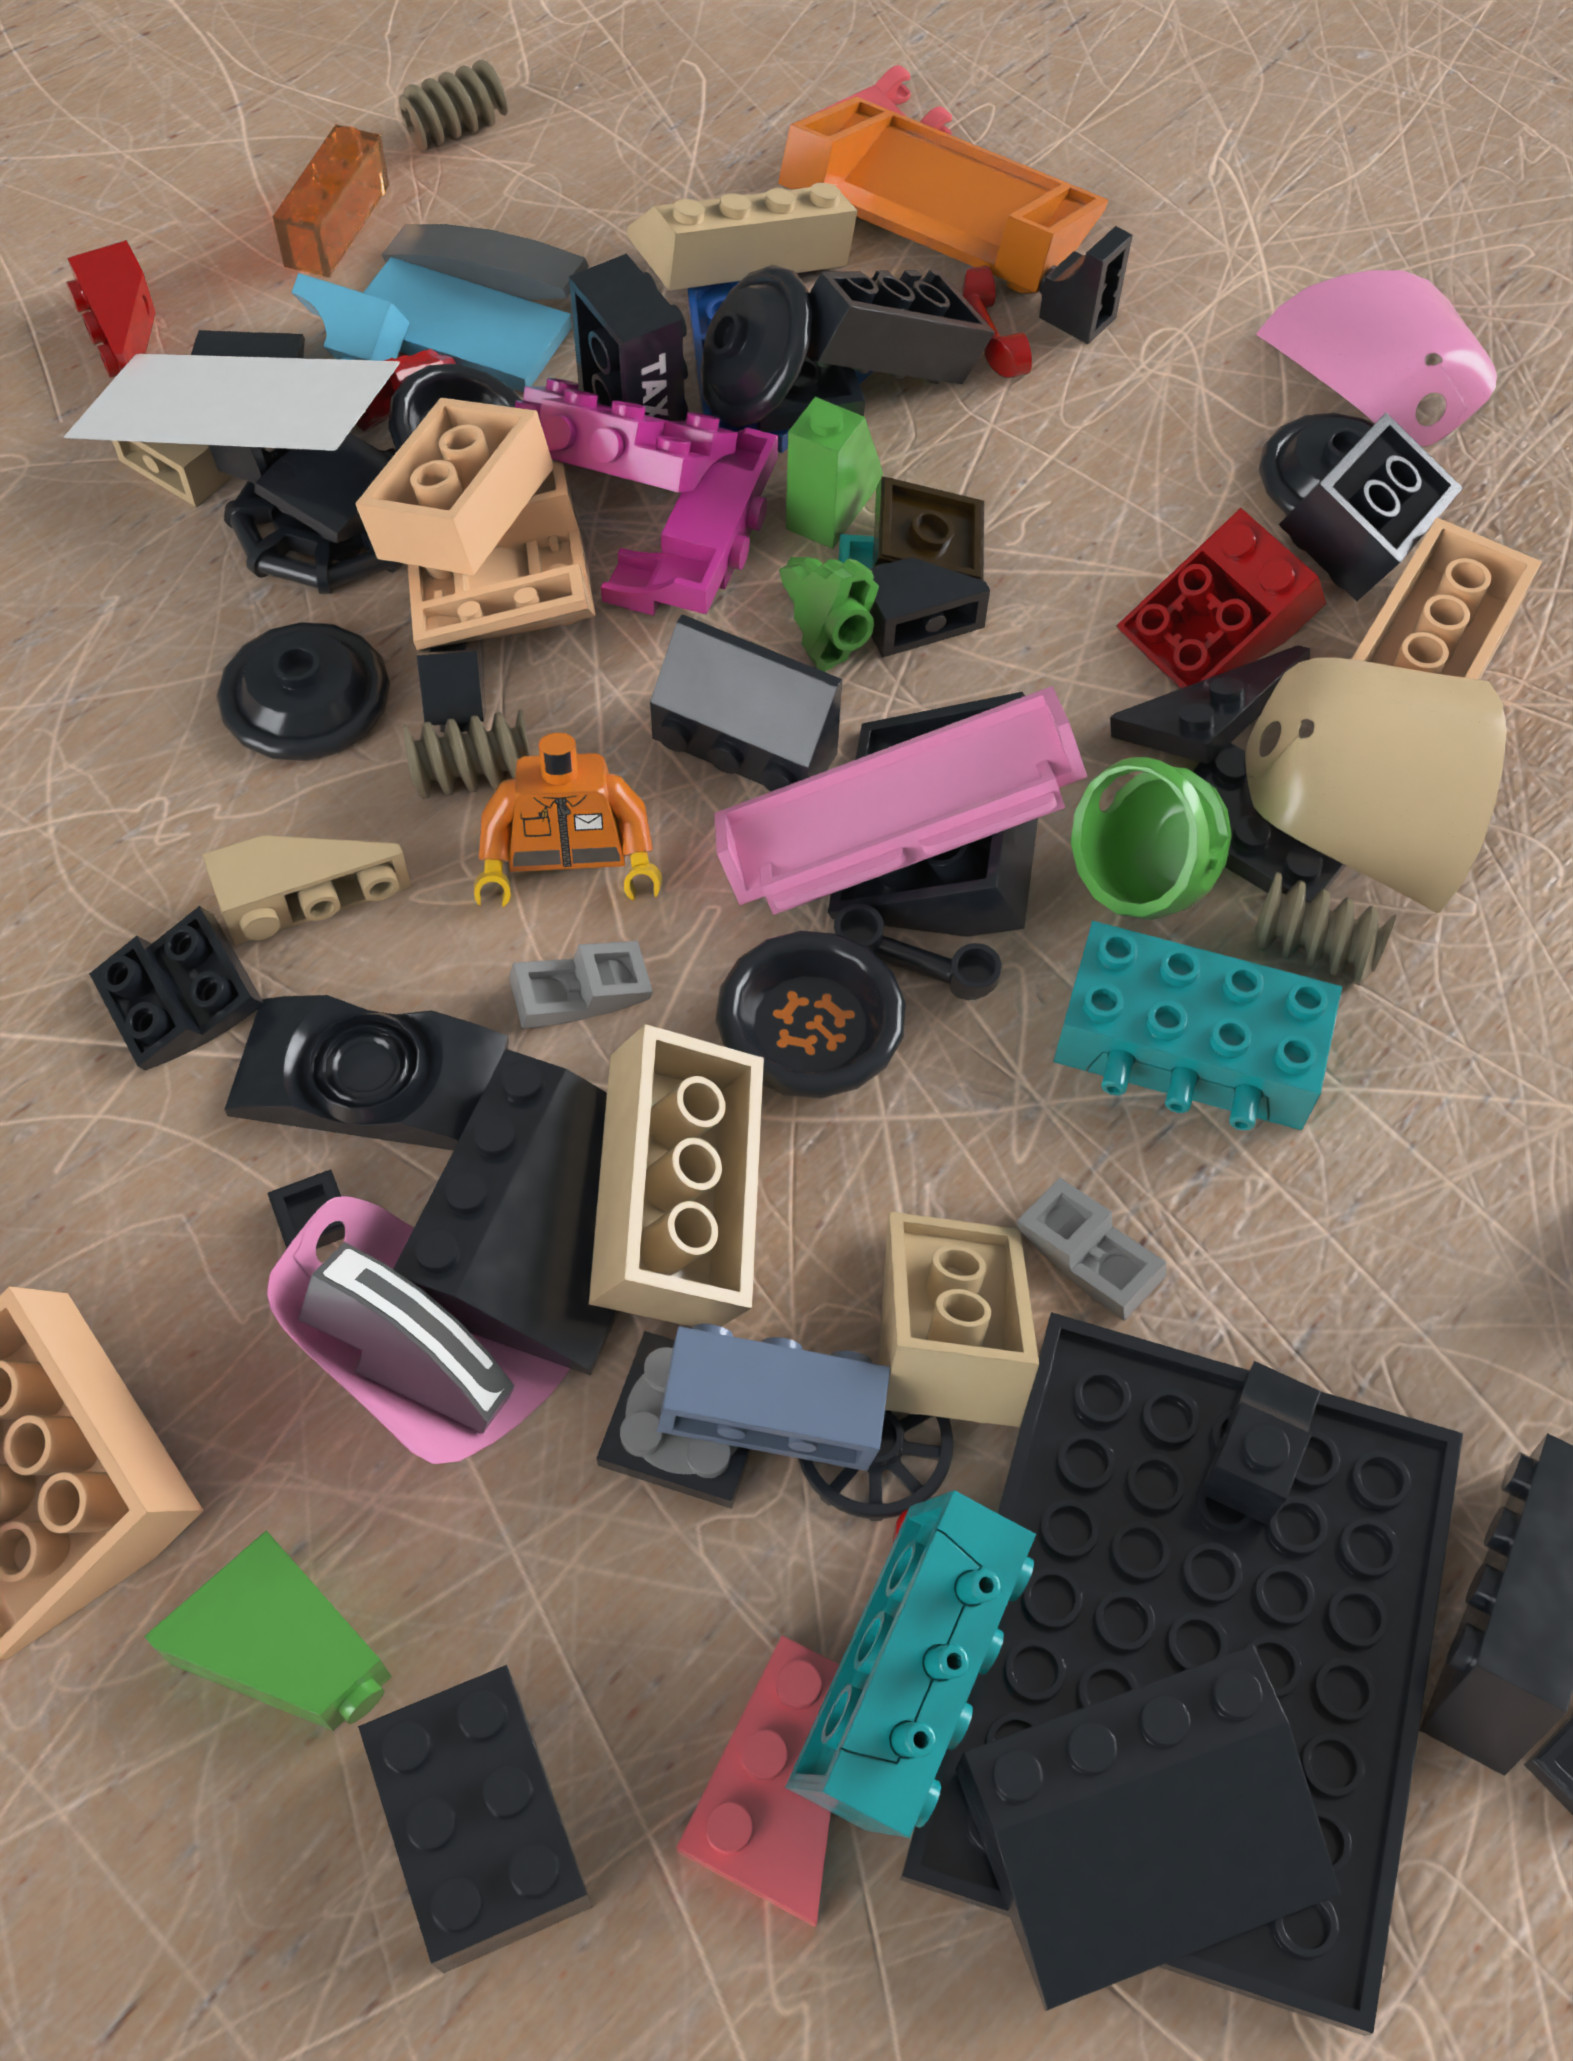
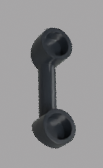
(970, 972)

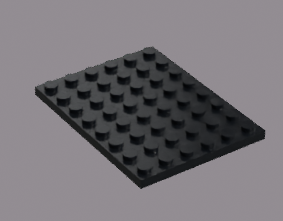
(1158, 1579)

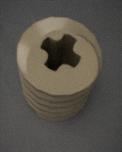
(452, 101)
(465, 754)
(1322, 930)

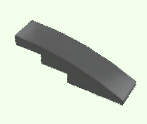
(489, 259)

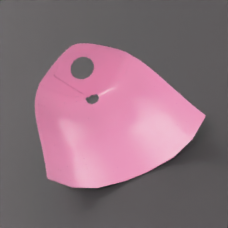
(1370, 345)
(413, 1424)

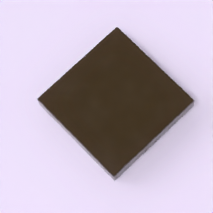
(929, 527)

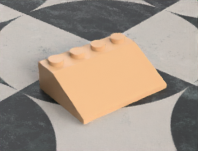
(79, 1470)

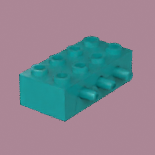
(1199, 1027)
(914, 1665)

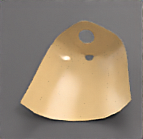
(1389, 777)

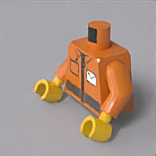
(561, 816)

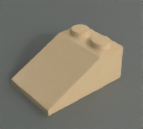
(956, 1320)

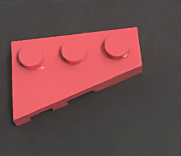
(746, 1817)

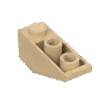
(294, 880)

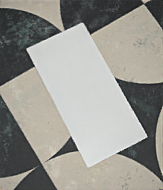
(234, 401)

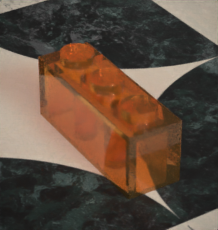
(331, 200)

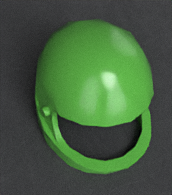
(1156, 841)

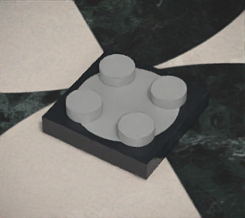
(668, 1460)

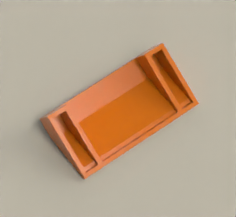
(942, 190)

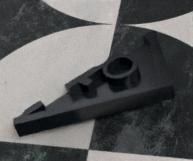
(1207, 714)

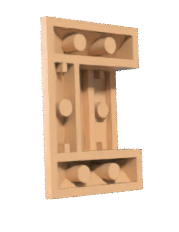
(525, 584)

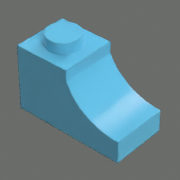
(354, 322)

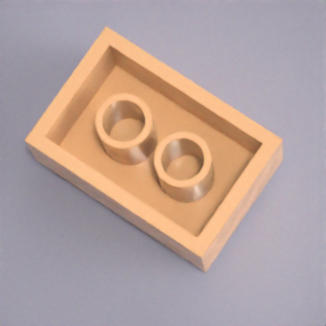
(456, 485)

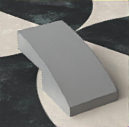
(589, 985)
(1086, 1247)

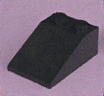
(1371, 508)

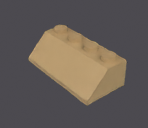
(739, 234)

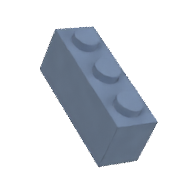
(774, 1397)

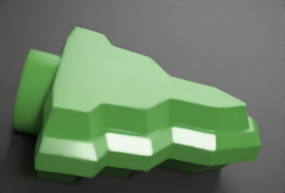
(830, 606)

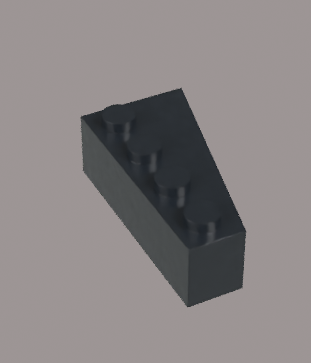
(896, 325)
(1514, 1646)

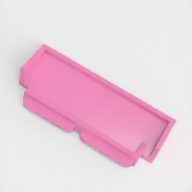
(900, 804)

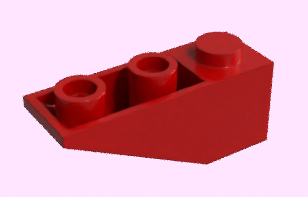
(116, 300)

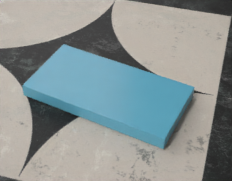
(472, 322)

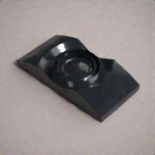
(364, 1070)

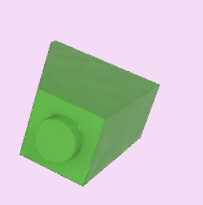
(829, 471)
(273, 1639)

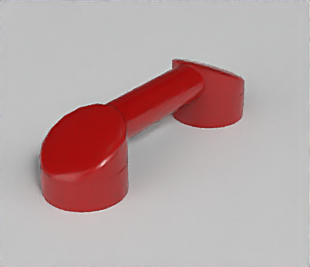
(1007, 354)

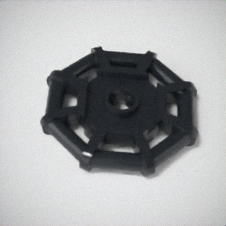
(268, 554)

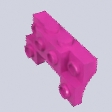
(624, 439)
(702, 536)

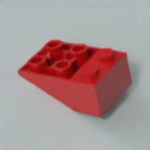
(1224, 604)

